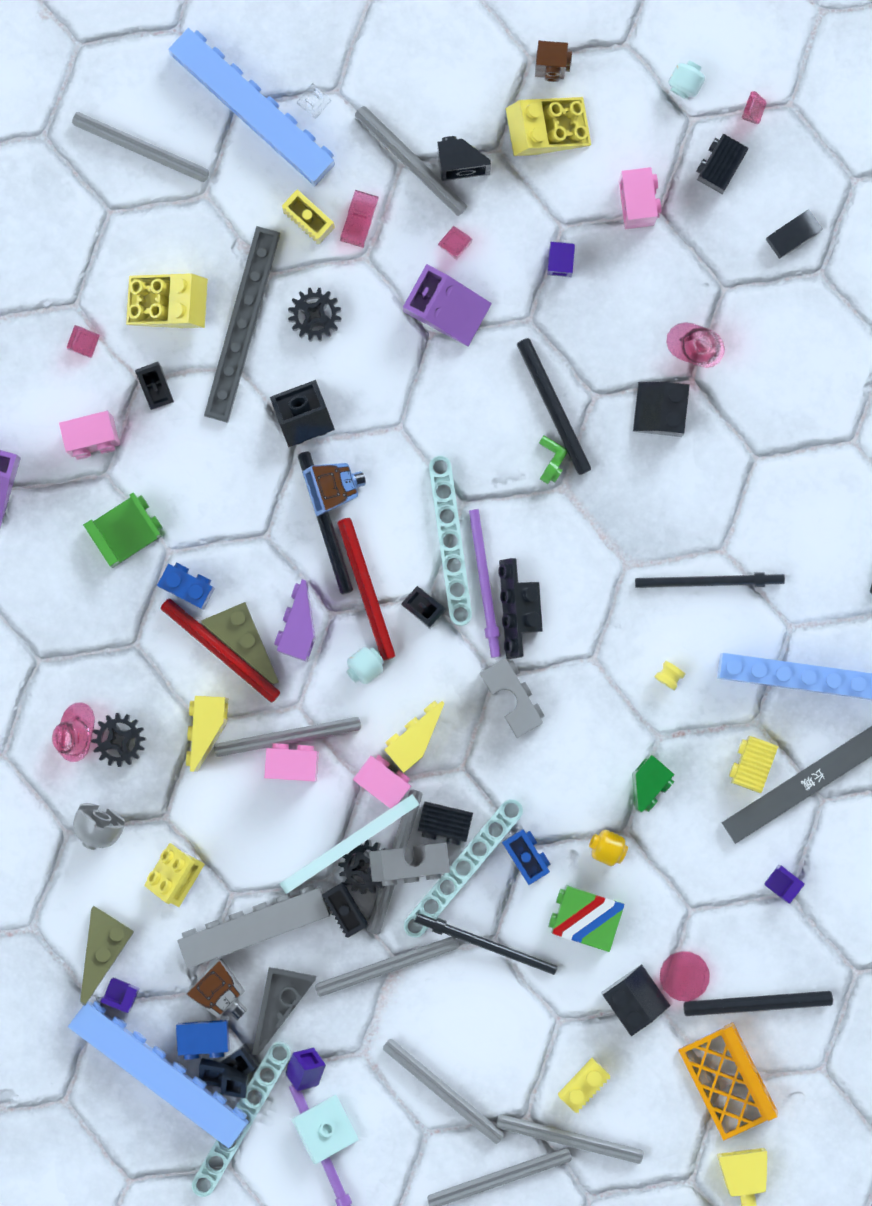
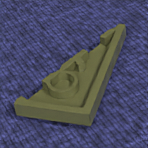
(239, 633)
(104, 944)

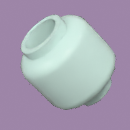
(686, 79)
(365, 665)

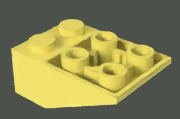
(547, 125)
(167, 301)
(208, 723)
(412, 744)

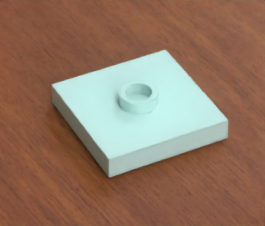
(325, 1129)

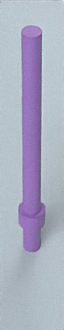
(491, 631)
(342, 1198)

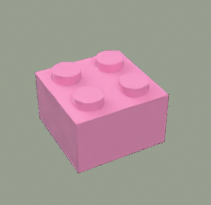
(638, 197)
(89, 435)
(291, 764)
(383, 782)

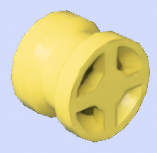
(670, 675)

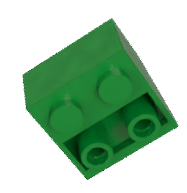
(648, 781)

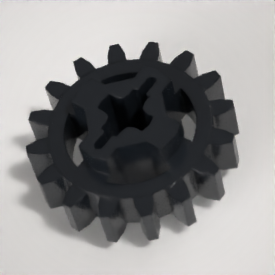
(305, 308)
(124, 751)
(350, 871)

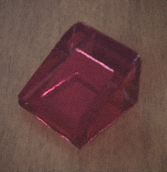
(754, 108)
(455, 242)
(83, 341)

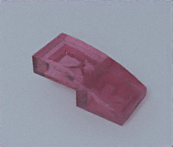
(359, 218)

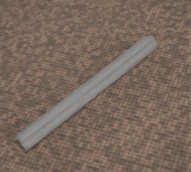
(140, 147)
(410, 160)
(287, 736)
(401, 841)
(386, 966)
(443, 1091)
(570, 1139)
(500, 1178)

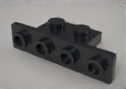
(520, 608)

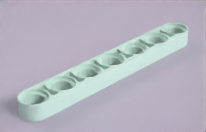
(450, 528)
(349, 843)
(468, 856)
(251, 1110)

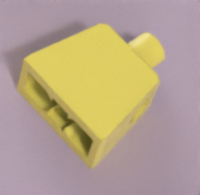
(744, 1173)

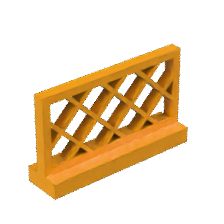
(750, 1077)

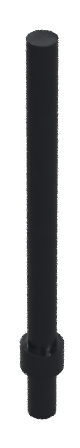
(759, 579)
(439, 926)

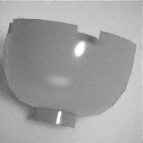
(97, 827)

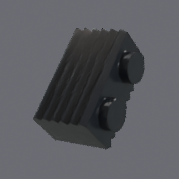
(722, 163)
(445, 822)
(345, 910)

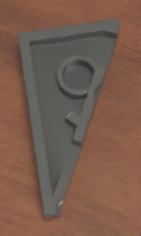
(280, 997)

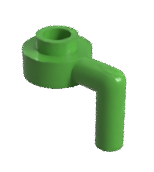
(553, 471)

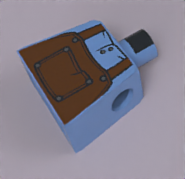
(332, 485)

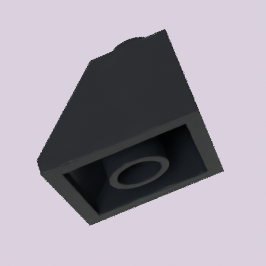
(460, 159)
(661, 408)
(302, 413)
(636, 1000)

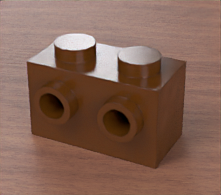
(552, 60)

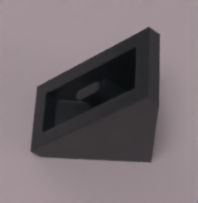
(154, 385)
(423, 607)
(242, 1060)

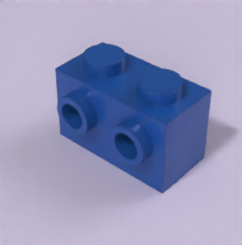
(185, 586)
(525, 856)
(203, 1038)

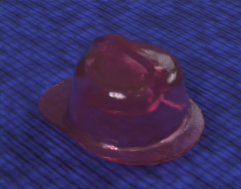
(695, 344)
(74, 732)

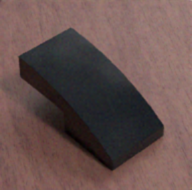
(794, 234)
(221, 1075)

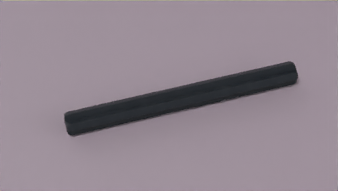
(553, 406)
(330, 538)
(758, 1003)

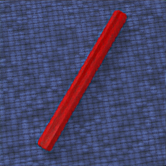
(366, 589)
(220, 650)

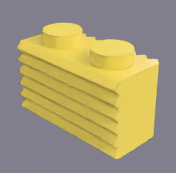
(308, 217)
(753, 764)
(584, 1085)

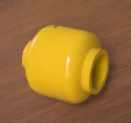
(608, 847)

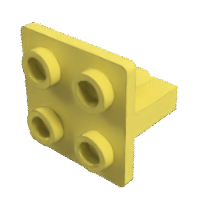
(173, 875)

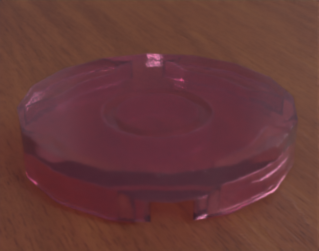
(684, 976)

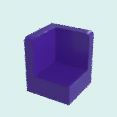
(561, 259)
(784, 884)
(120, 995)
(305, 1069)

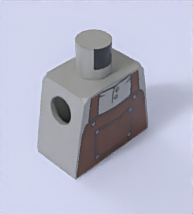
(219, 991)

